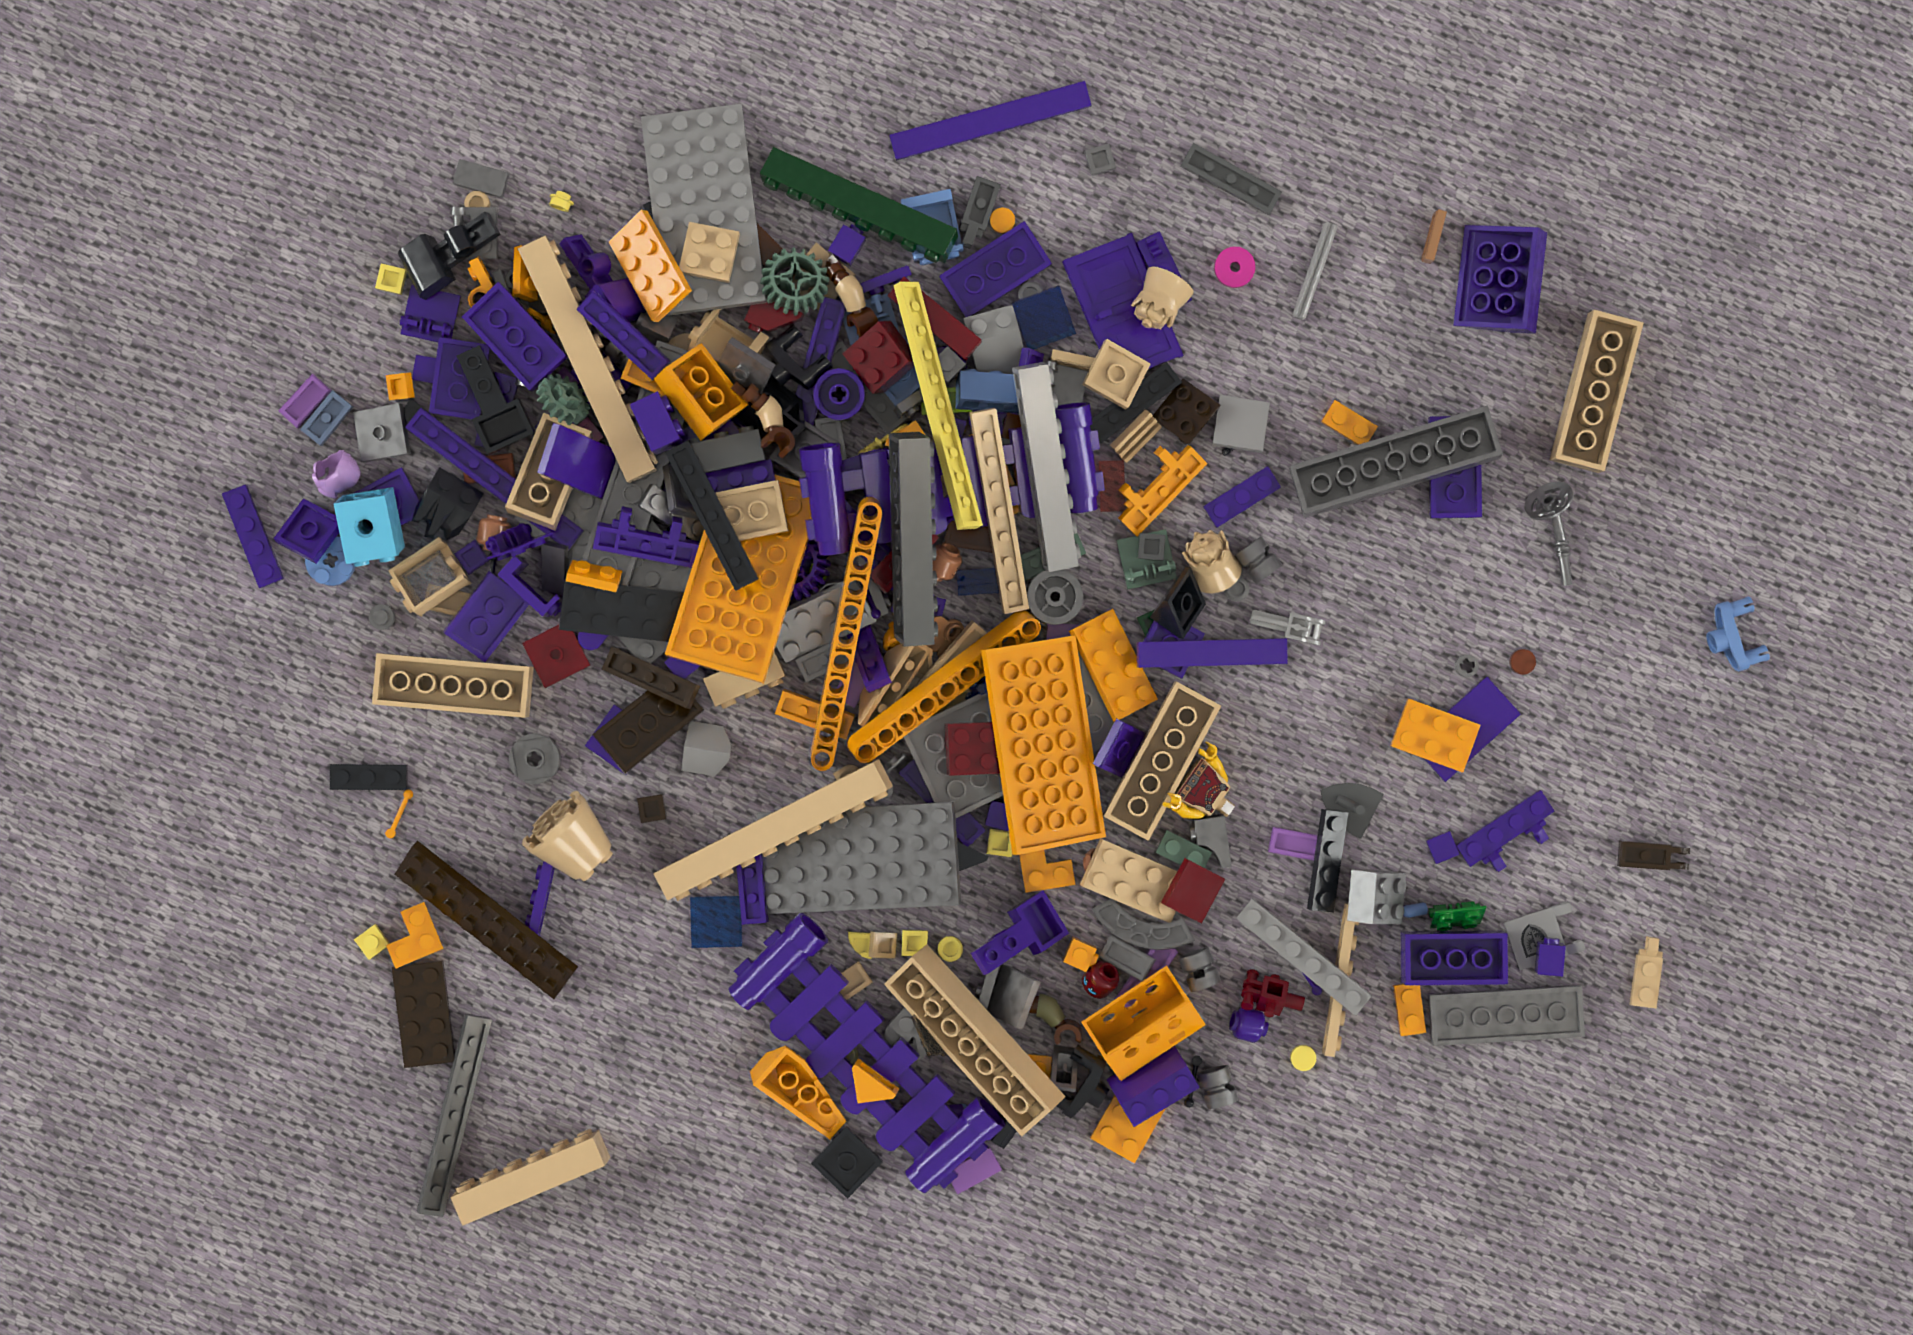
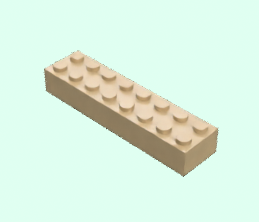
(974, 1040)

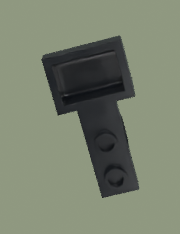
(431, 262)
(501, 421)

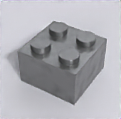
(1376, 897)

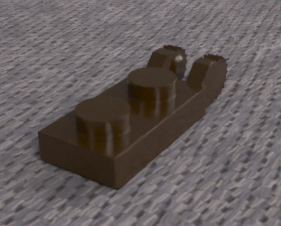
(1650, 855)

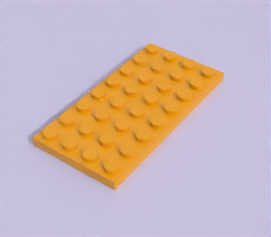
(741, 627)
(1043, 744)

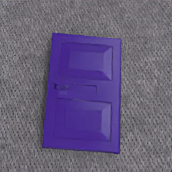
(1105, 286)

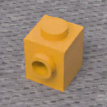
(1080, 954)

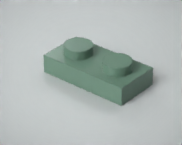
(1177, 848)

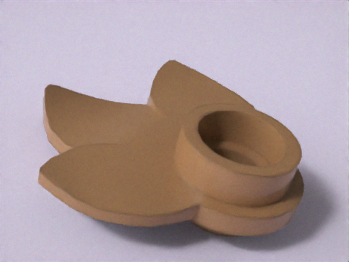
(945, 639)

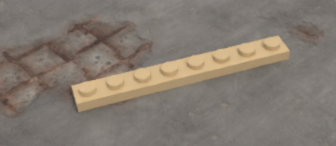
(999, 510)

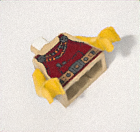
(1202, 788)

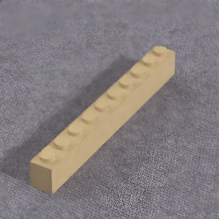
(587, 358)
(778, 827)

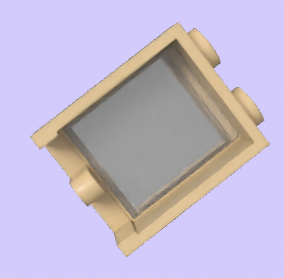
(428, 577)

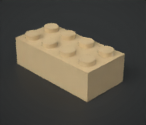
(533, 494)

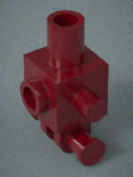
(1270, 994)

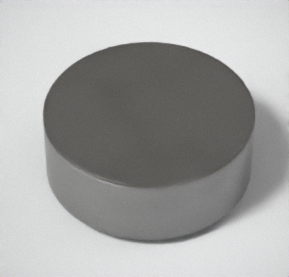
(1028, 289)

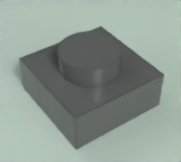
(1151, 546)

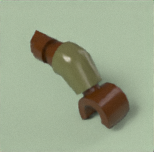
(1051, 1012)

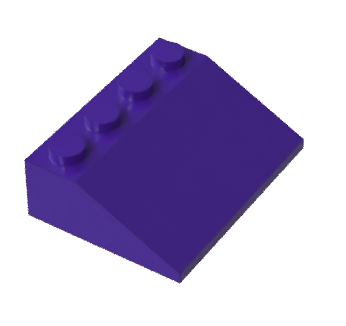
(1500, 278)

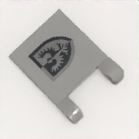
(1533, 927)

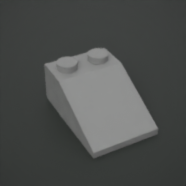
(1000, 340)

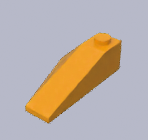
(796, 1087)

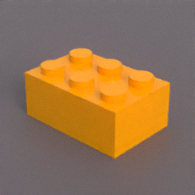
(700, 391)

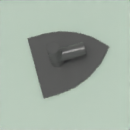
(1355, 799)

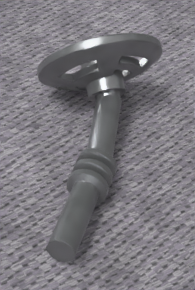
(1553, 511)

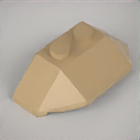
(905, 668)

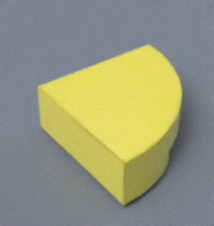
(860, 942)

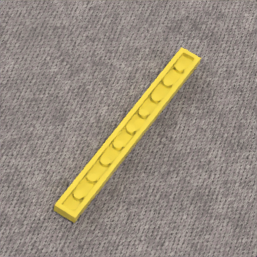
(938, 405)

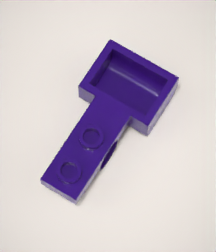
(595, 270)
(1034, 927)

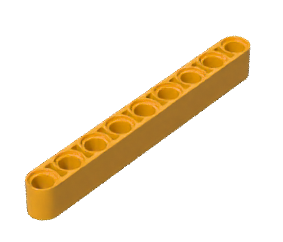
(931, 689)

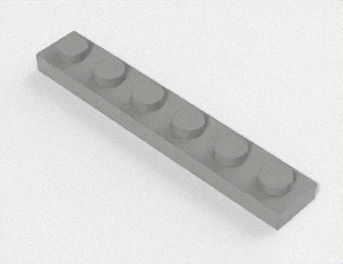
(1304, 957)

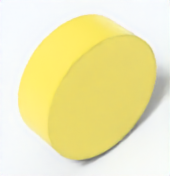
(950, 948)
(1303, 1057)

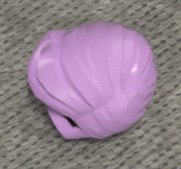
(342, 474)

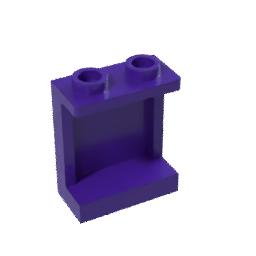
(510, 574)

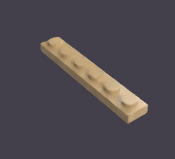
(1335, 1015)

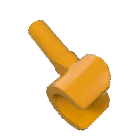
(545, 321)

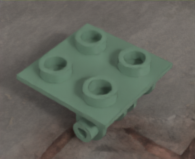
(1144, 571)

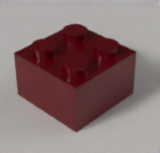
(880, 357)
(970, 749)

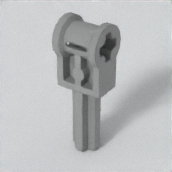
(1295, 627)

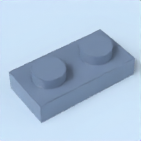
(327, 418)

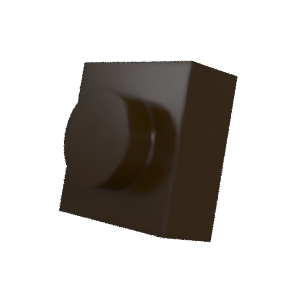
(652, 808)

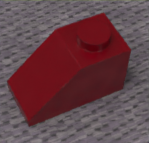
(765, 318)

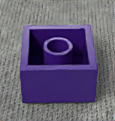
(657, 423)

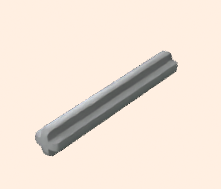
(1314, 271)

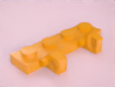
(1175, 476)

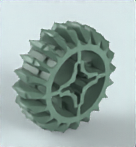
(775, 283)

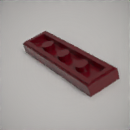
(946, 327)

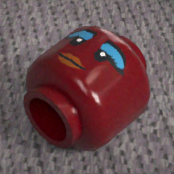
(1100, 980)

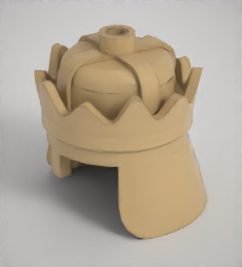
(1161, 298)
(1212, 562)

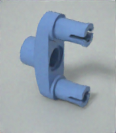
(1727, 637)

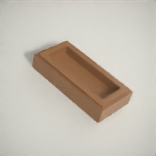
(1433, 236)

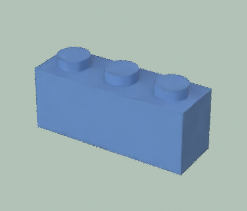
(986, 391)

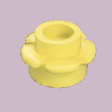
(561, 201)

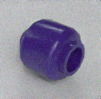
(1248, 1025)

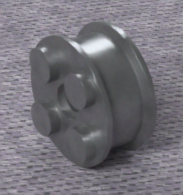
(1068, 604)

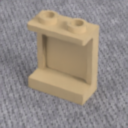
(716, 333)

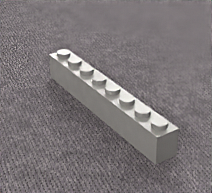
(1046, 466)

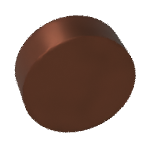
(1522, 661)

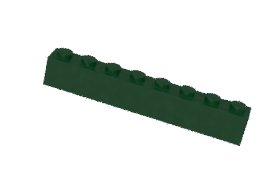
(859, 205)

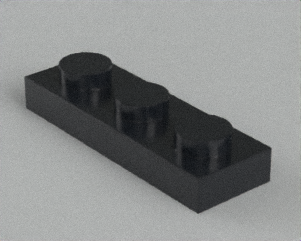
(368, 777)

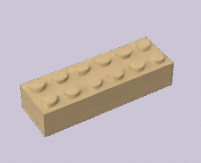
(1596, 391)
(452, 685)
(1161, 760)
(528, 1178)

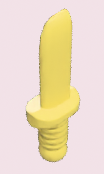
(878, 443)

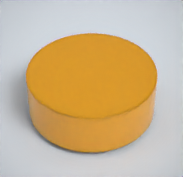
(1002, 220)

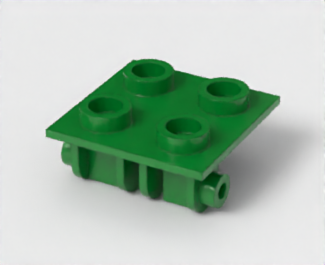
(1467, 916)

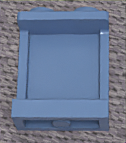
(940, 207)

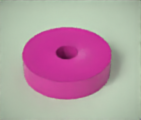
(1226, 275)

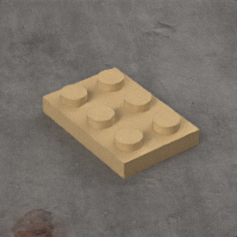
(755, 509)

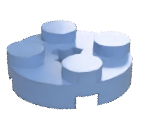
(324, 573)

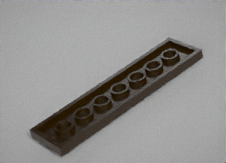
(485, 920)

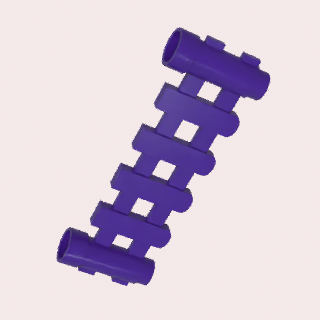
(827, 483)
(788, 954)

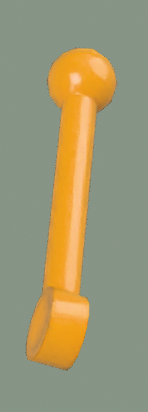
(391, 833)

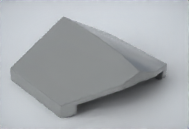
(705, 749)

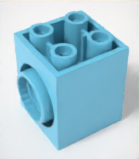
(368, 542)

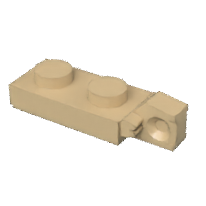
(1647, 975)

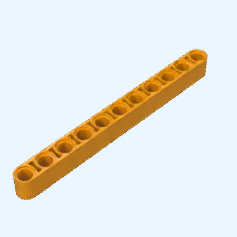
(845, 622)

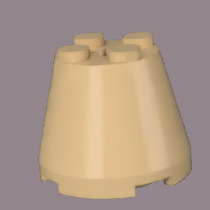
(569, 838)

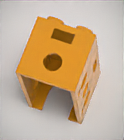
(1136, 1041)

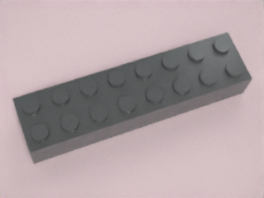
(912, 538)

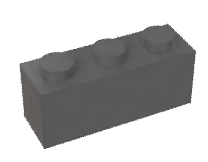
(729, 450)

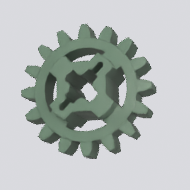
(563, 399)

